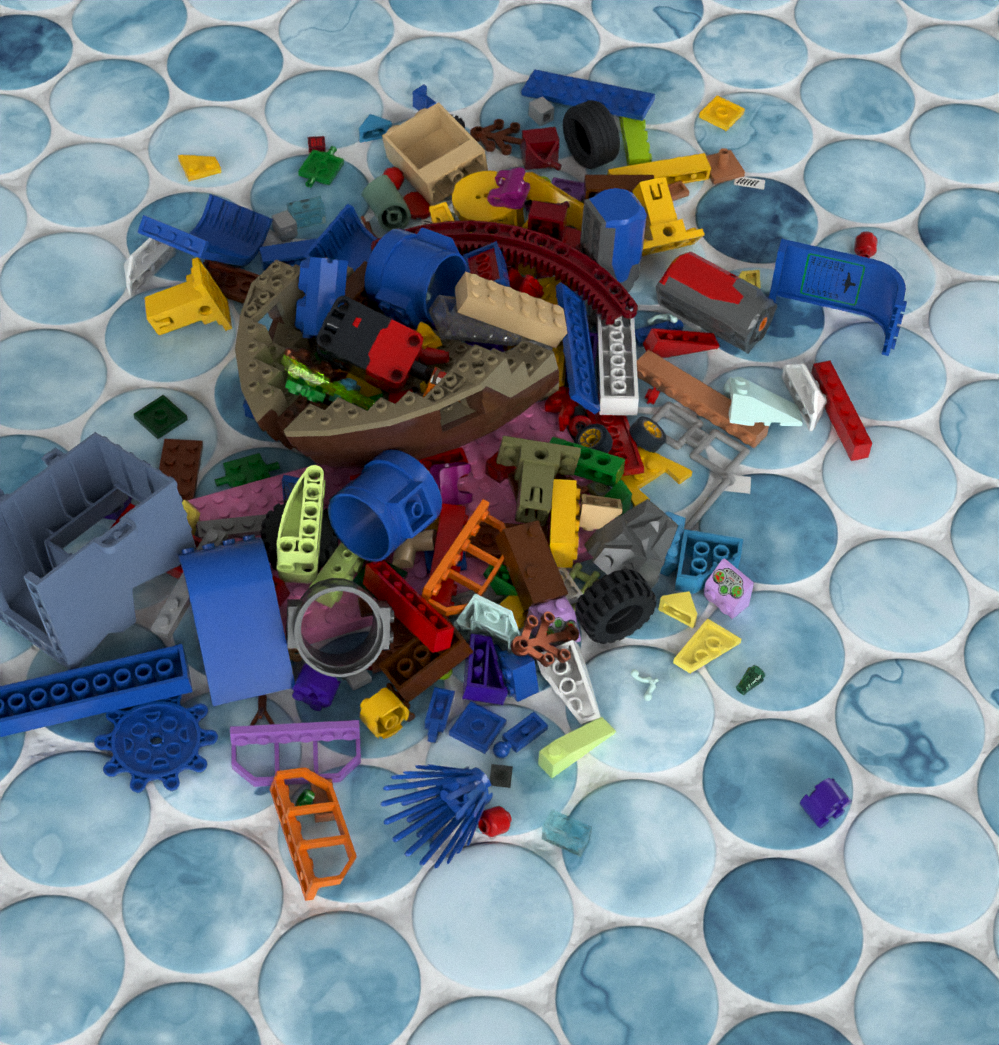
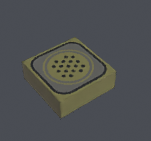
(598, 489)

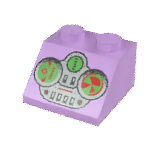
(728, 589)
(563, 614)

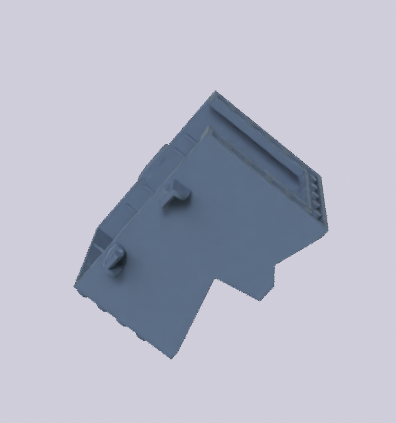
(78, 598)

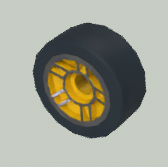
(647, 434)
(595, 437)

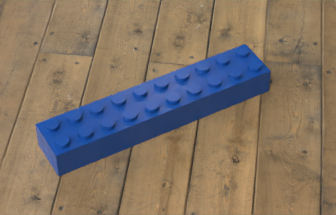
(94, 690)

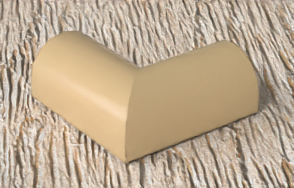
(405, 553)

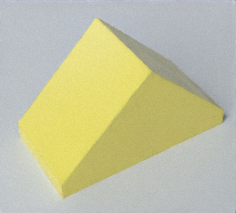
(680, 607)

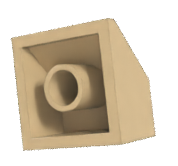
(597, 511)

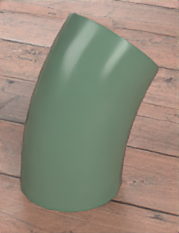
(387, 203)

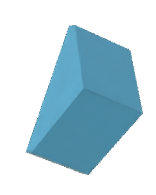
(373, 128)

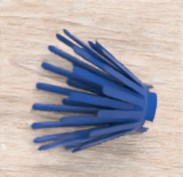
(457, 794)

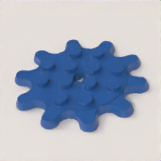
(163, 761)

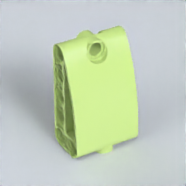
(296, 523)

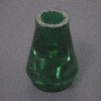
(751, 678)

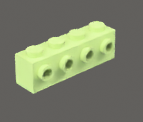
(340, 565)

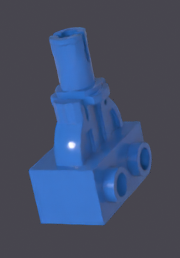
(519, 674)

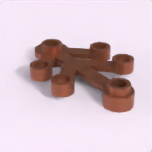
(481, 134)
(303, 356)
(524, 646)

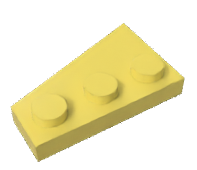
(705, 645)

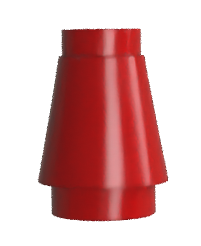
(433, 356)

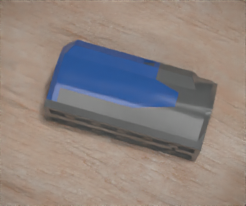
(614, 233)

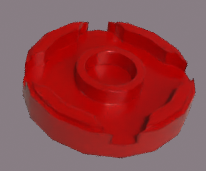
(417, 205)

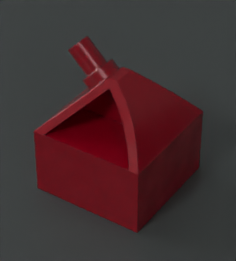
(540, 148)
(548, 218)

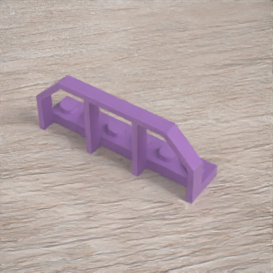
(295, 733)

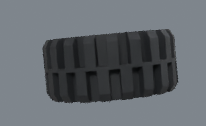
(270, 530)
(615, 606)

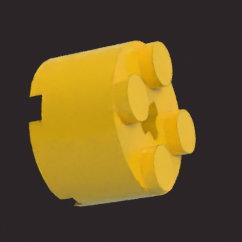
(383, 713)

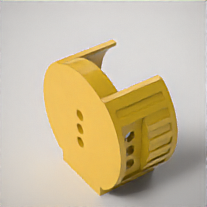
(471, 201)

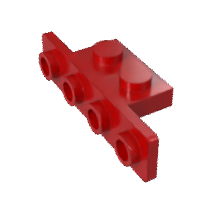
(561, 403)

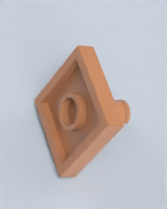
(724, 166)

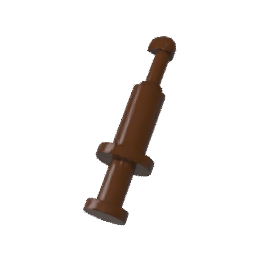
(407, 704)

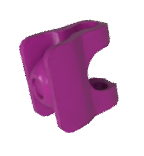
(512, 190)
(446, 477)

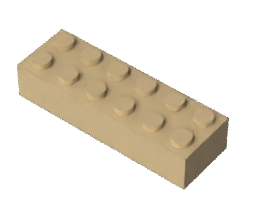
(510, 309)

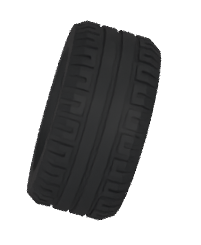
(591, 134)

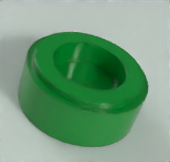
(305, 798)

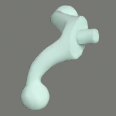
(665, 317)
(647, 696)

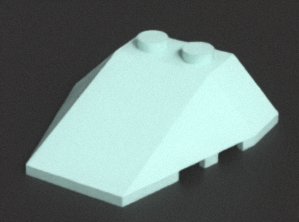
(755, 404)
(489, 619)

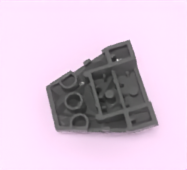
(634, 542)

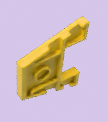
(653, 467)

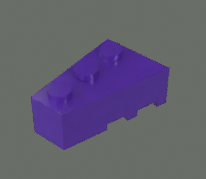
(482, 674)

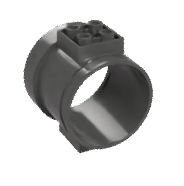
(349, 662)

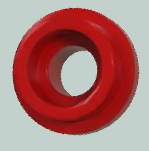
(651, 395)

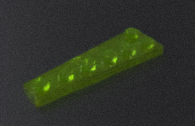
(297, 369)

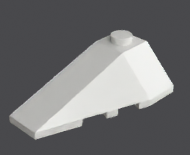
(572, 683)

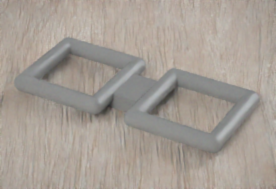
(700, 440)

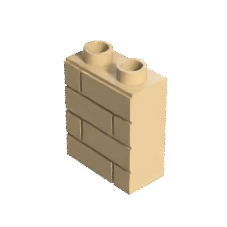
(433, 152)

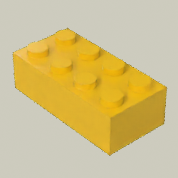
(564, 522)

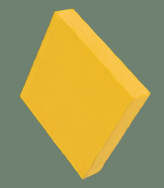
(721, 113)

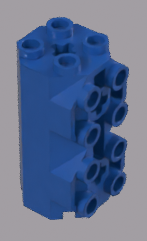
(322, 284)

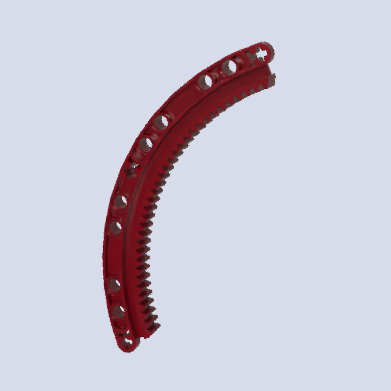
(524, 246)

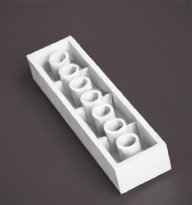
(617, 367)

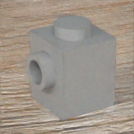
(541, 111)
(284, 225)

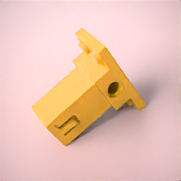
(662, 227)
(188, 303)

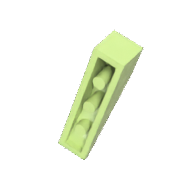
(573, 746)

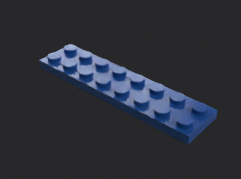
(574, 91)
(578, 350)

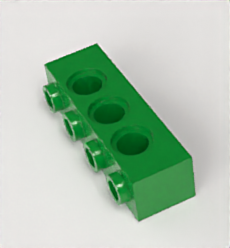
(596, 464)

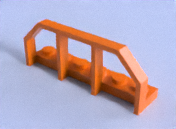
(452, 557)
(292, 829)

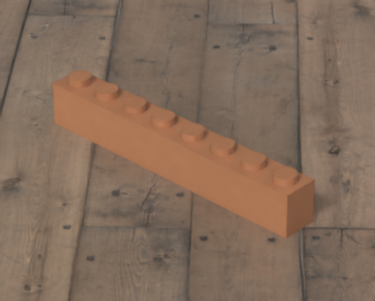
(696, 396)

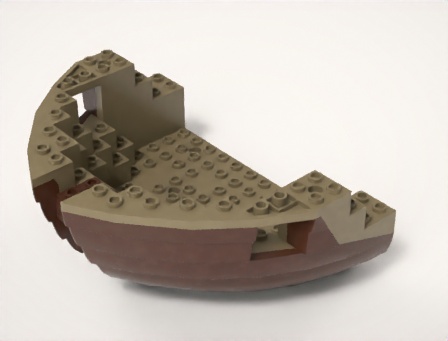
(342, 435)

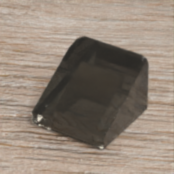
(501, 775)

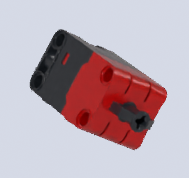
(371, 346)

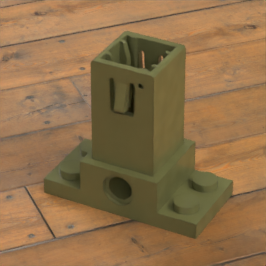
(536, 469)

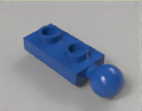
(520, 735)

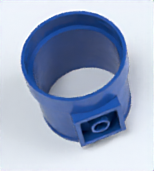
(402, 270)
(385, 505)

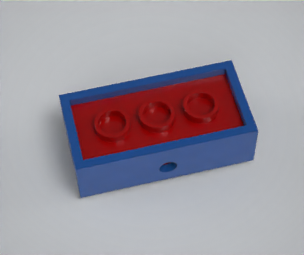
(488, 263)

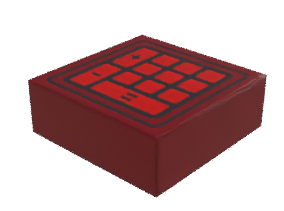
(316, 143)

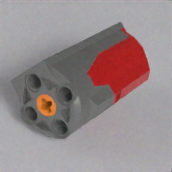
(716, 300)

